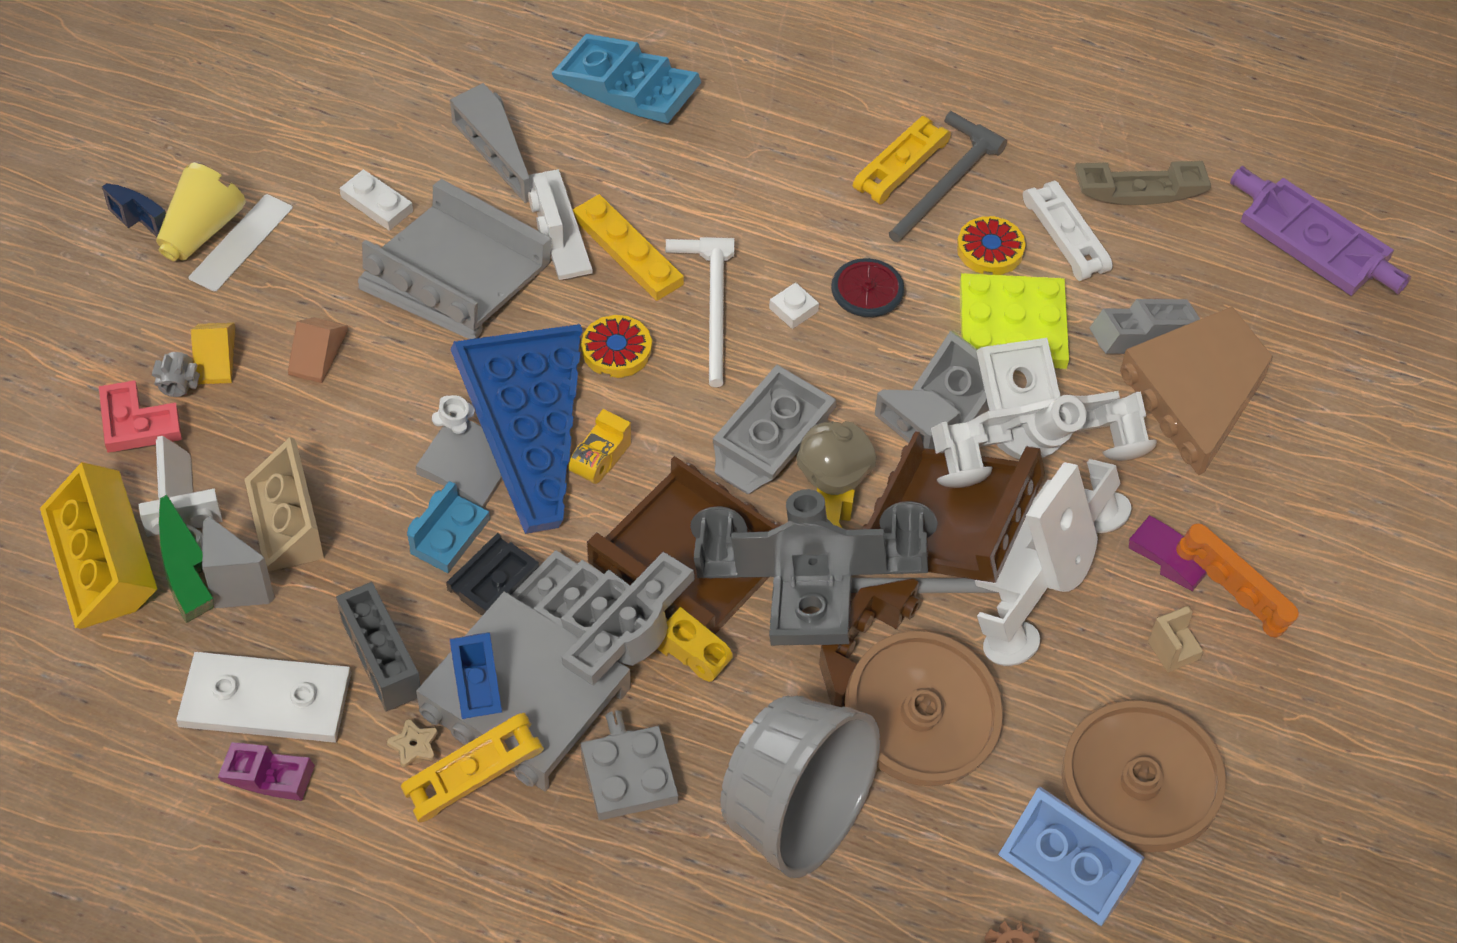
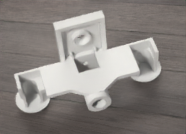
(1034, 415)
(1052, 553)

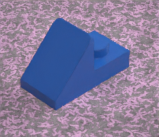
(475, 675)

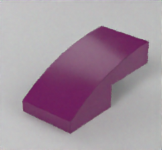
(1159, 544)
(266, 773)

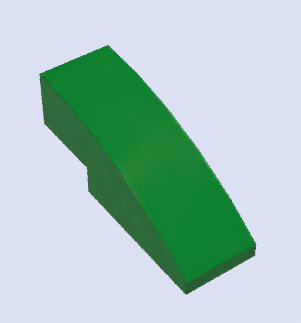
(182, 563)

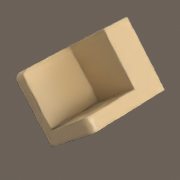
(1174, 641)

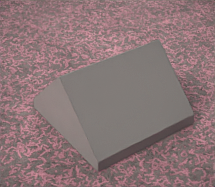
(956, 377)
(233, 569)

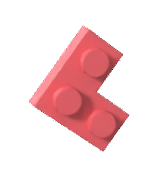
(129, 425)

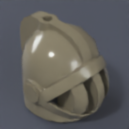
(836, 456)

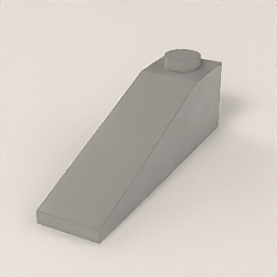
(485, 125)

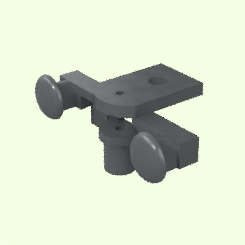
(811, 560)

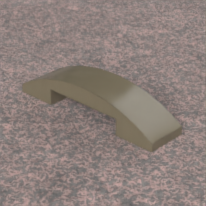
(1180, 182)

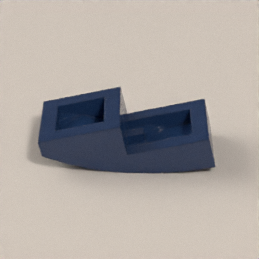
(133, 207)

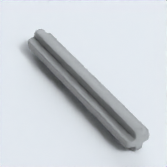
(389, 293)

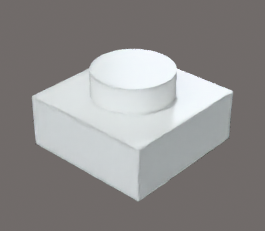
(793, 305)

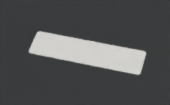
(240, 242)

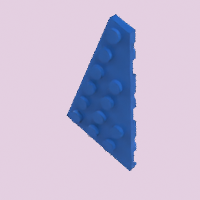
(524, 403)

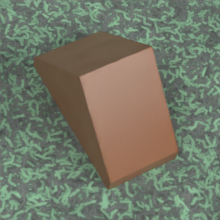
(315, 348)

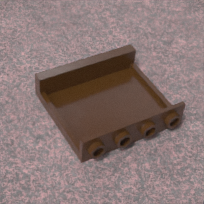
(973, 521)
(663, 525)

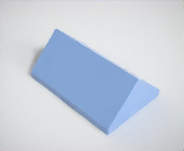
(1072, 856)

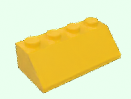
(97, 546)

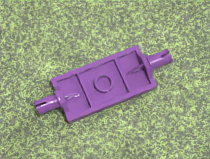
(1317, 234)

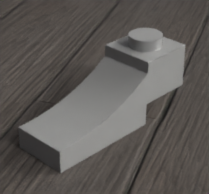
(1143, 321)

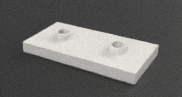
(264, 697)

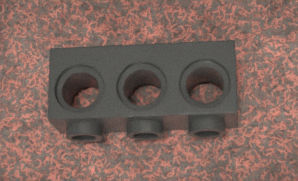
(379, 646)

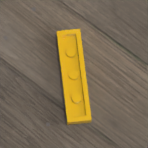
(628, 247)

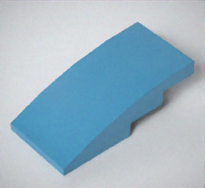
(626, 78)

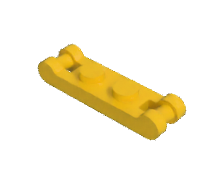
(901, 159)
(471, 767)

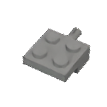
(628, 770)

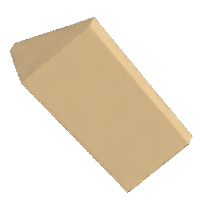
(283, 510)

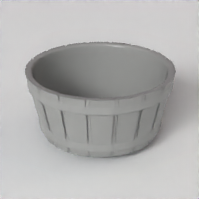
(800, 780)

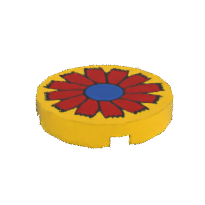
(990, 245)
(616, 346)

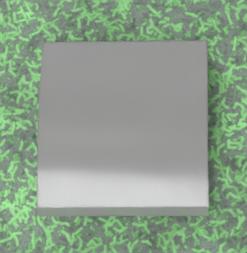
(464, 461)

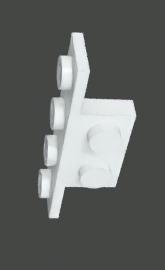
(558, 222)

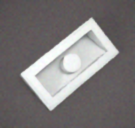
(173, 469)

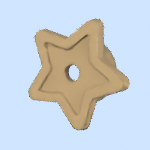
(416, 753)

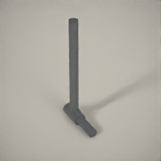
(983, 142)

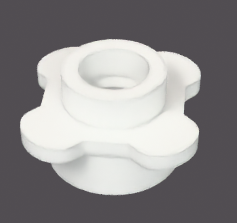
(455, 405)

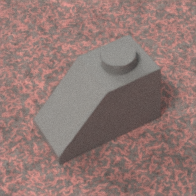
(915, 411)

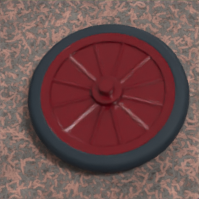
(867, 287)

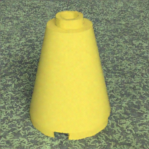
(197, 211)

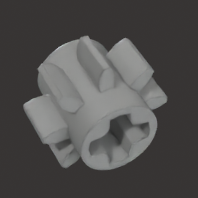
(175, 374)

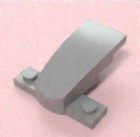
(604, 611)

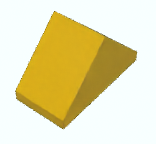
(213, 352)

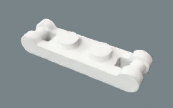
(1068, 230)

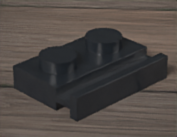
(490, 572)

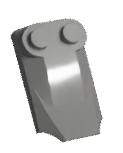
(768, 429)

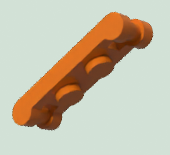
(1238, 578)

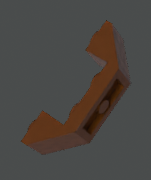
(884, 602)

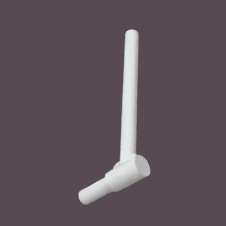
(717, 251)

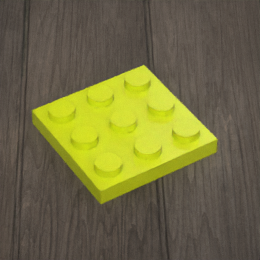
(1014, 310)

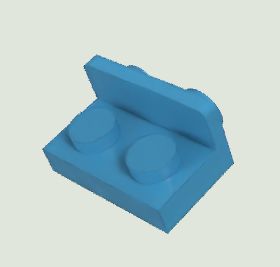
(446, 528)

